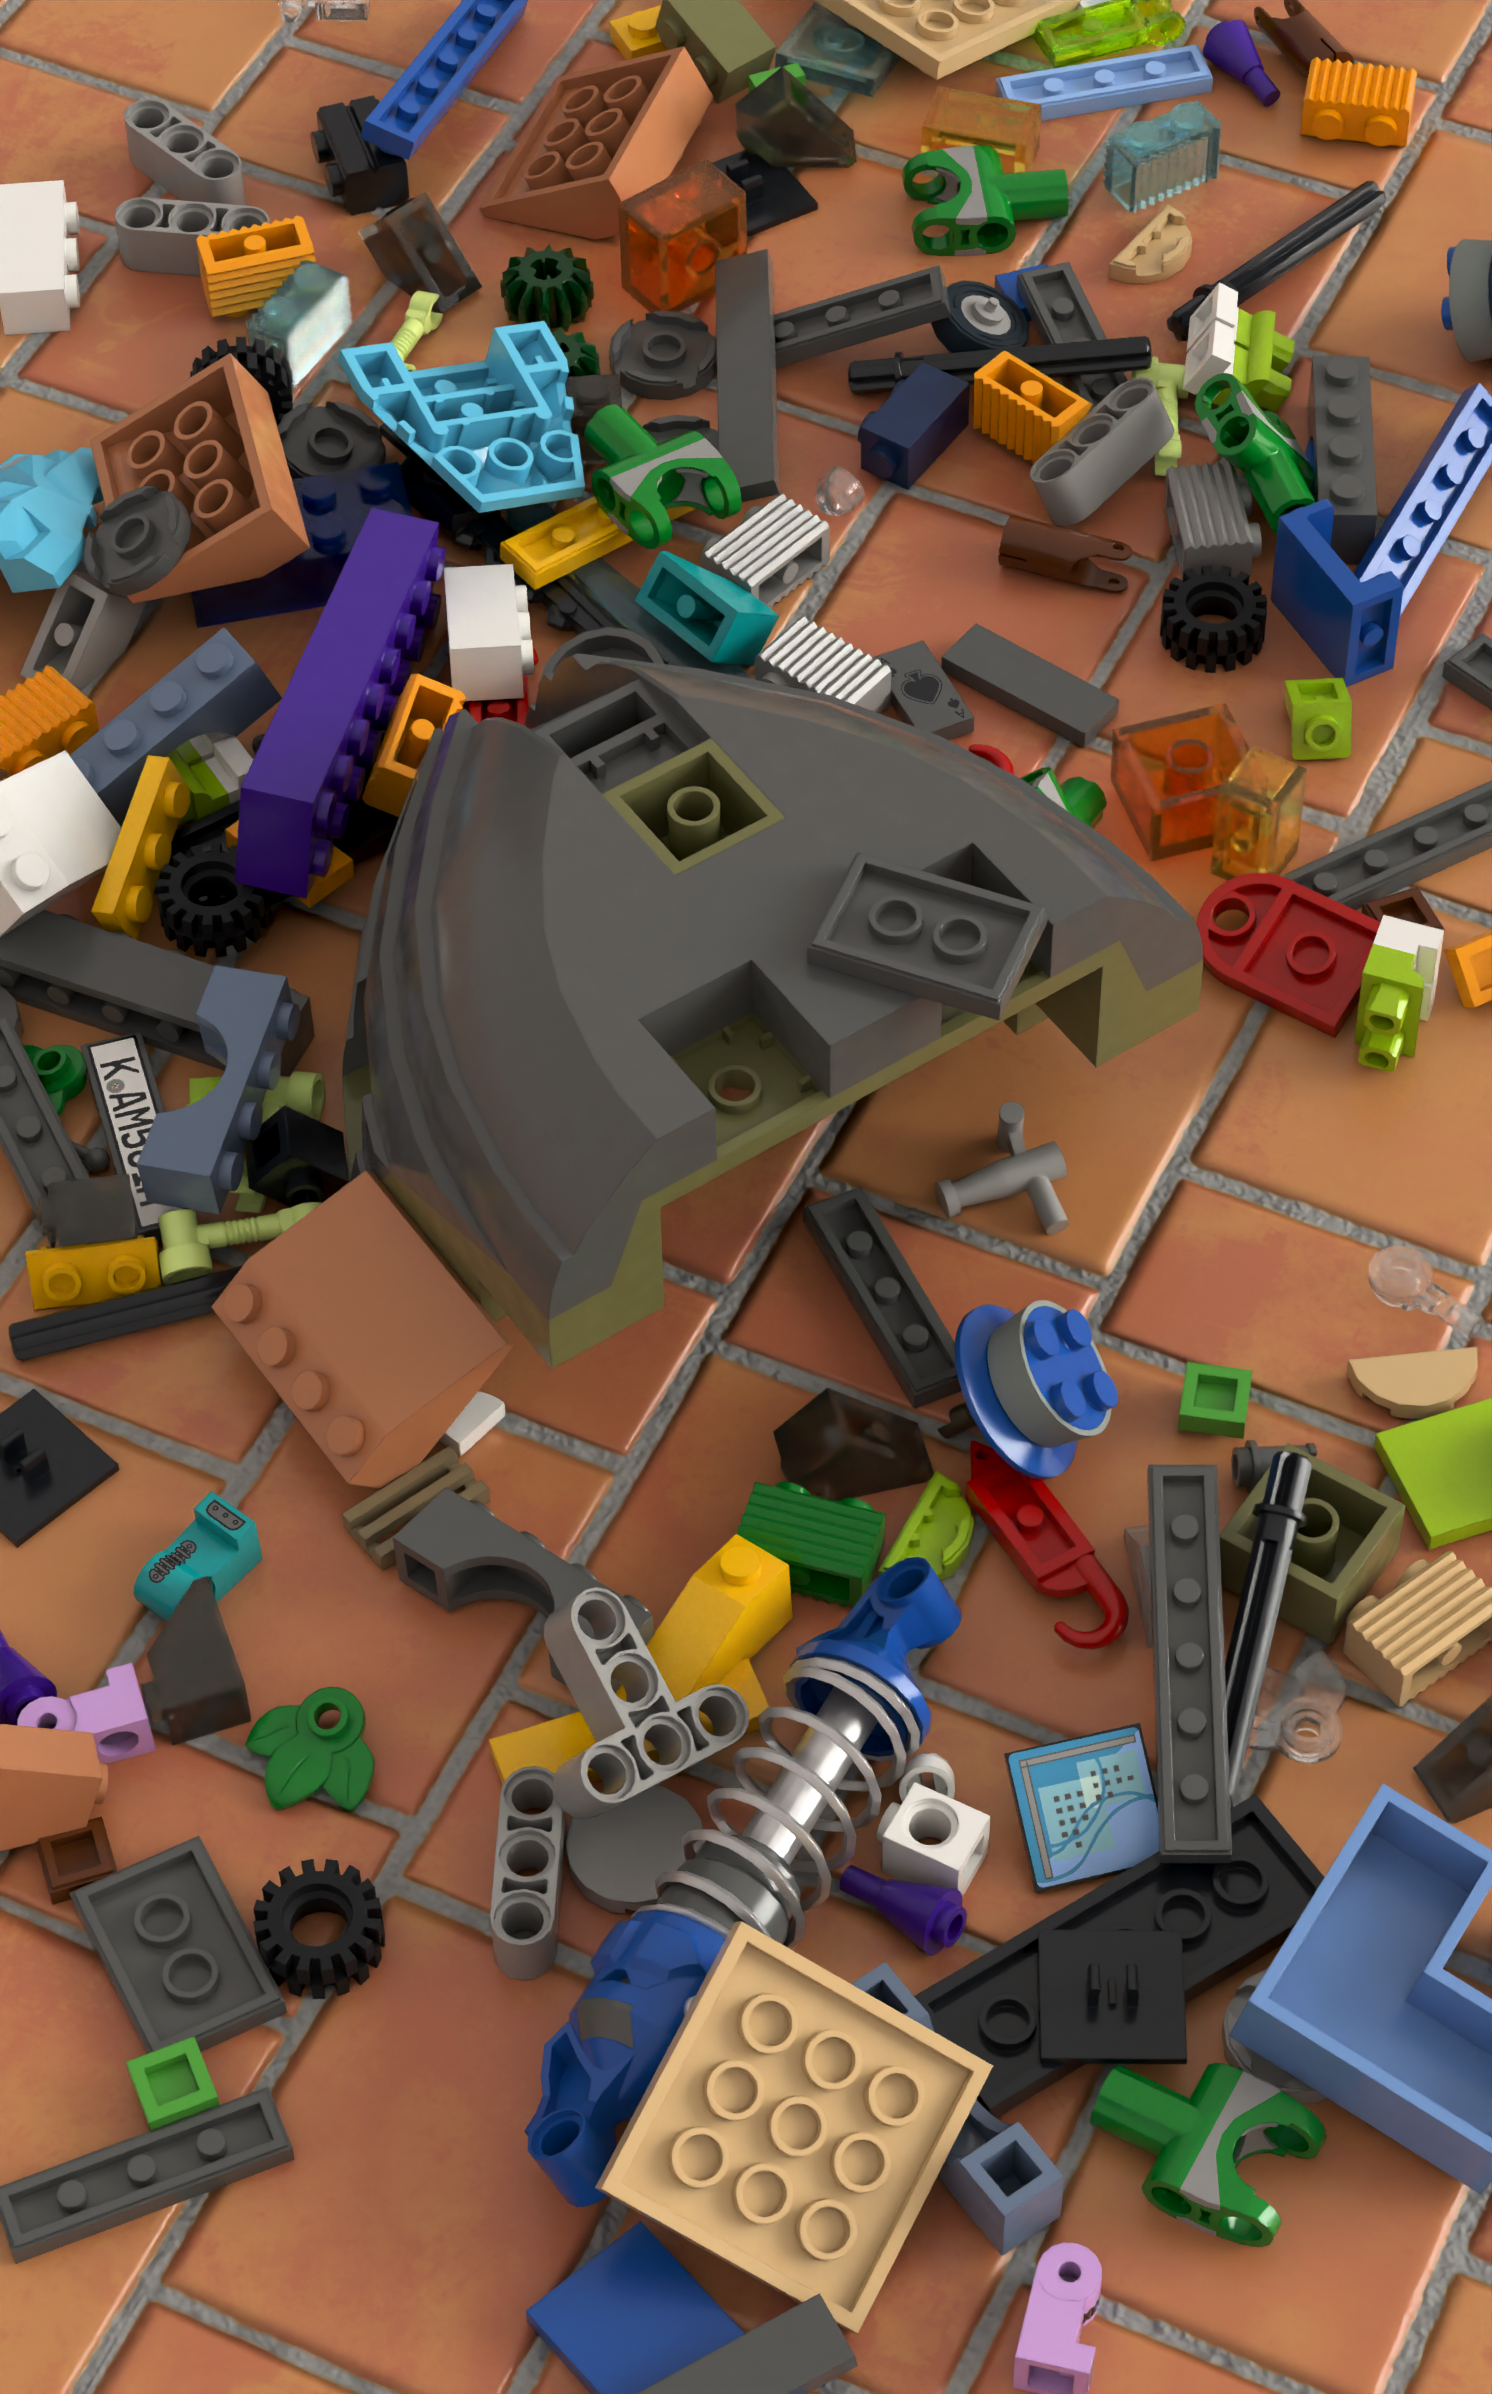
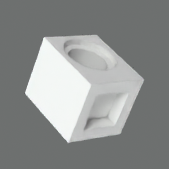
(936, 1816)

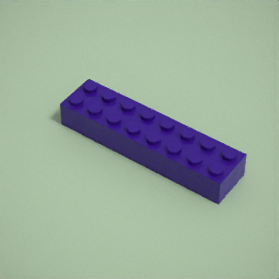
(338, 704)

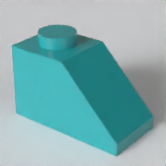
(706, 610)

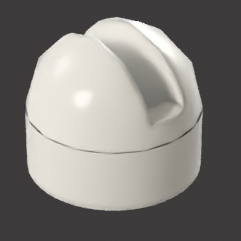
(932, 1763)

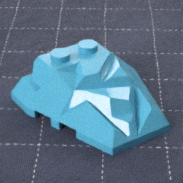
(483, 426)
(43, 516)

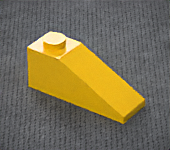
(721, 1617)

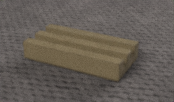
(405, 1499)

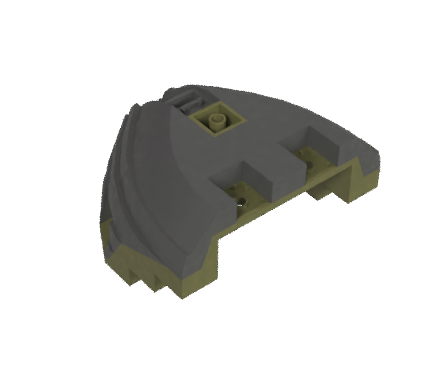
(619, 927)

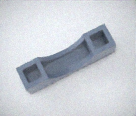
(206, 693)
(198, 1149)
(993, 2165)

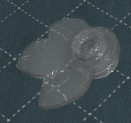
(1300, 1703)

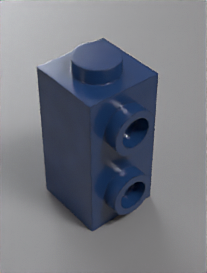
(914, 425)

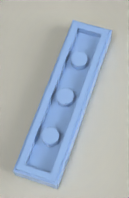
(1111, 82)

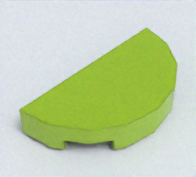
(936, 1529)

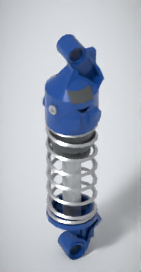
(647, 1970)

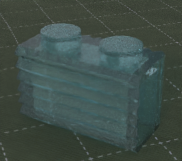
(1162, 156)
(304, 317)

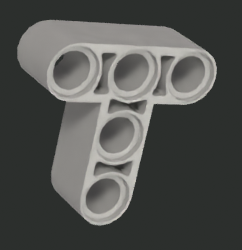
(623, 1725)

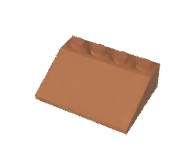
(599, 143)
(225, 461)
(363, 1332)

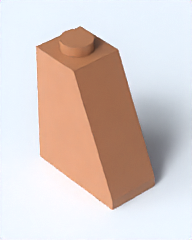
(47, 1782)

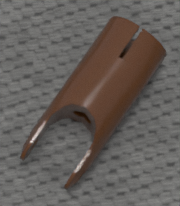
(1300, 36)
(1061, 553)

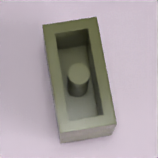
(720, 41)

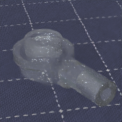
(1403, 1280)

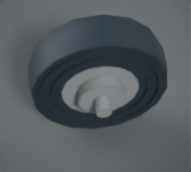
(980, 319)

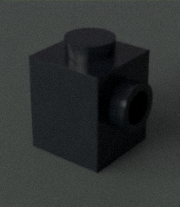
(296, 1159)

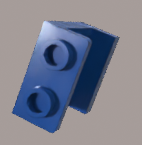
(1339, 618)

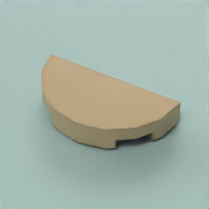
(1156, 251)
(1415, 1382)

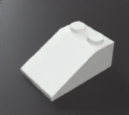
(50, 837)

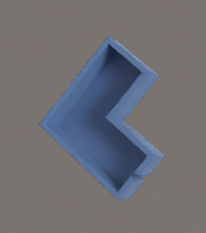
(1364, 1994)

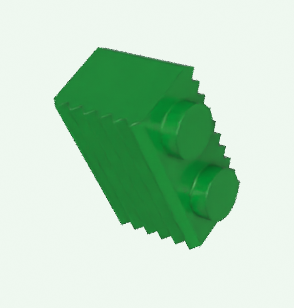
(825, 1542)

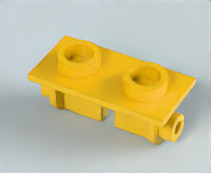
(92, 1271)

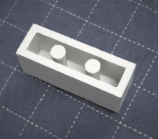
(37, 257)
(487, 632)

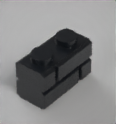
(356, 167)

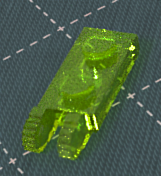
(1107, 30)

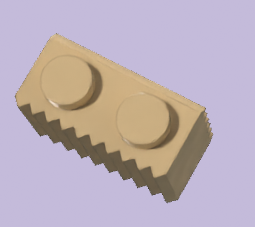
(1420, 1627)

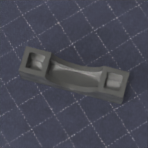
(1344, 450)
(467, 1555)

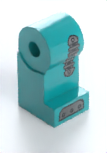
(215, 1545)

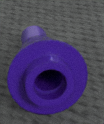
(1234, 52)
(19, 1683)
(922, 1912)

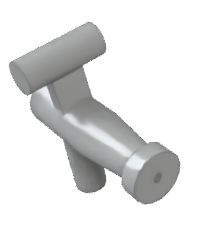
(1020, 1172)

